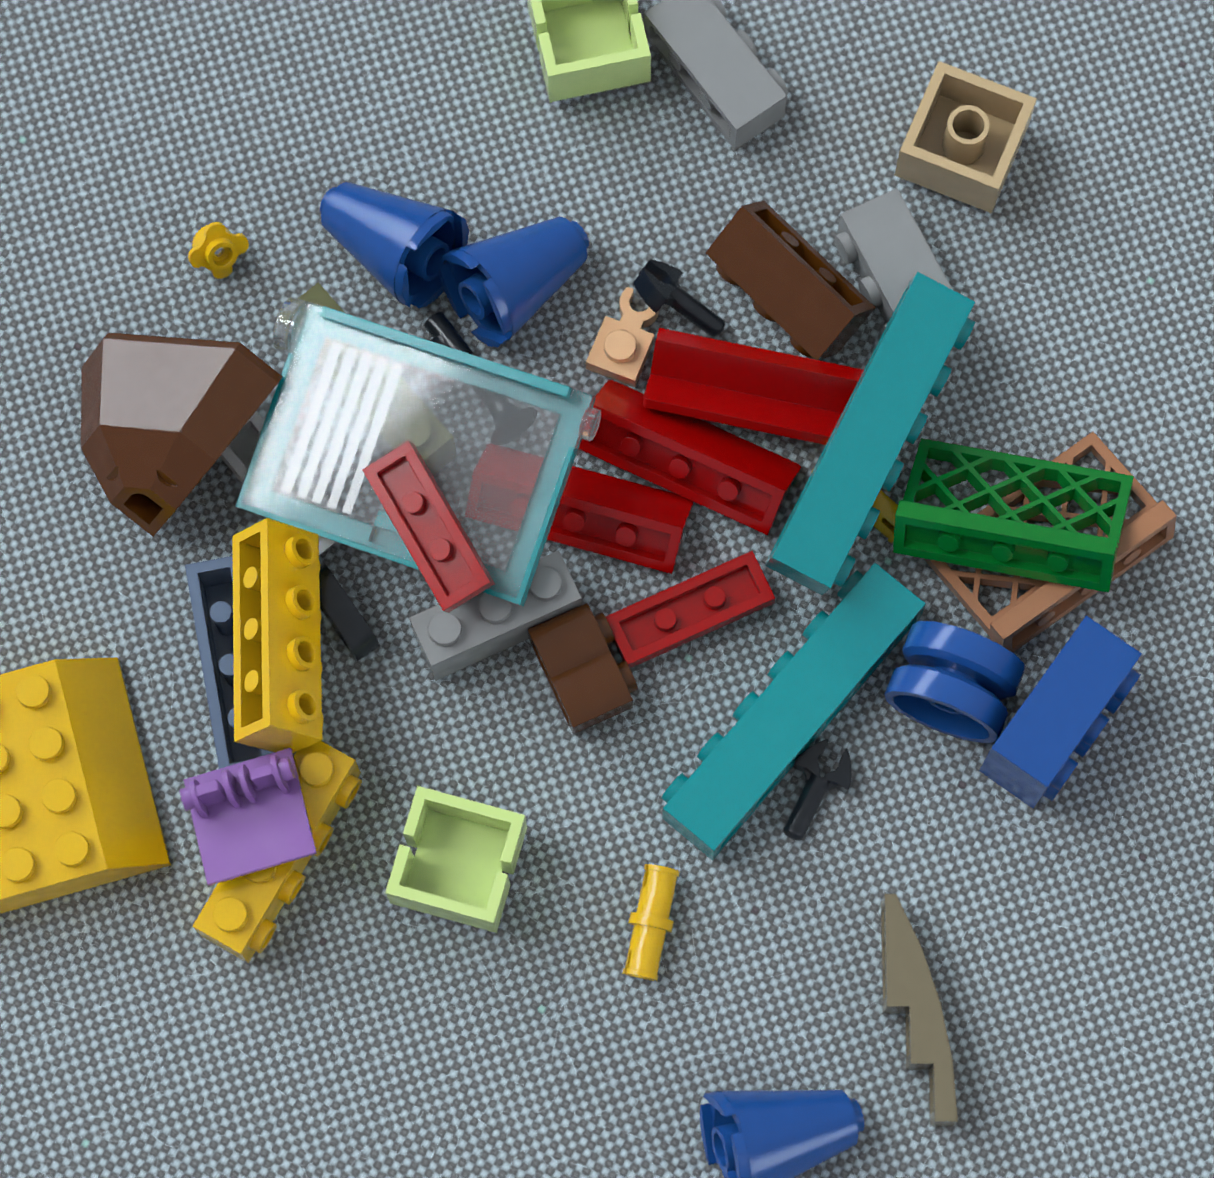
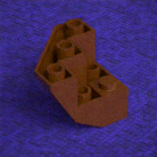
(164, 415)

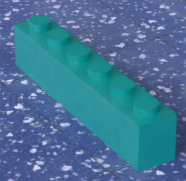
(870, 435)
(792, 710)

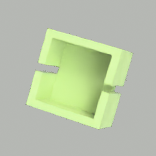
(589, 45)
(457, 859)

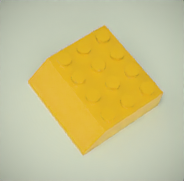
(72, 783)

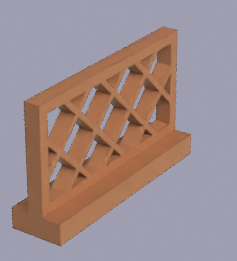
(1050, 601)

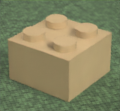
(965, 136)

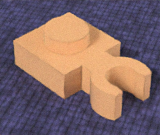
(623, 344)

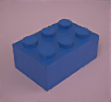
(1063, 714)

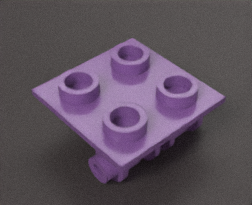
(249, 816)

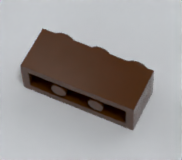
(789, 281)

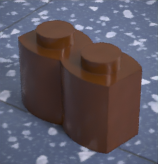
(581, 667)

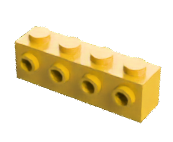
(277, 637)
(244, 908)

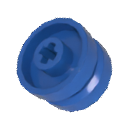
(955, 681)

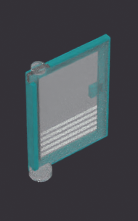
(485, 431)

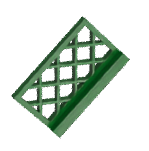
(1006, 541)

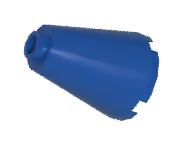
(394, 238)
(512, 275)
(777, 1130)

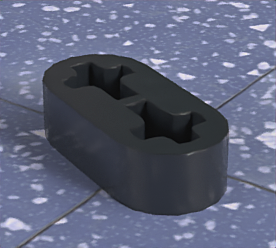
(345, 616)

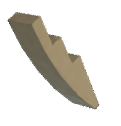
(911, 991)

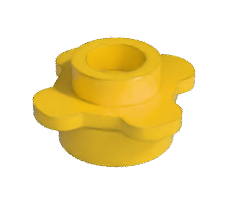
(208, 241)

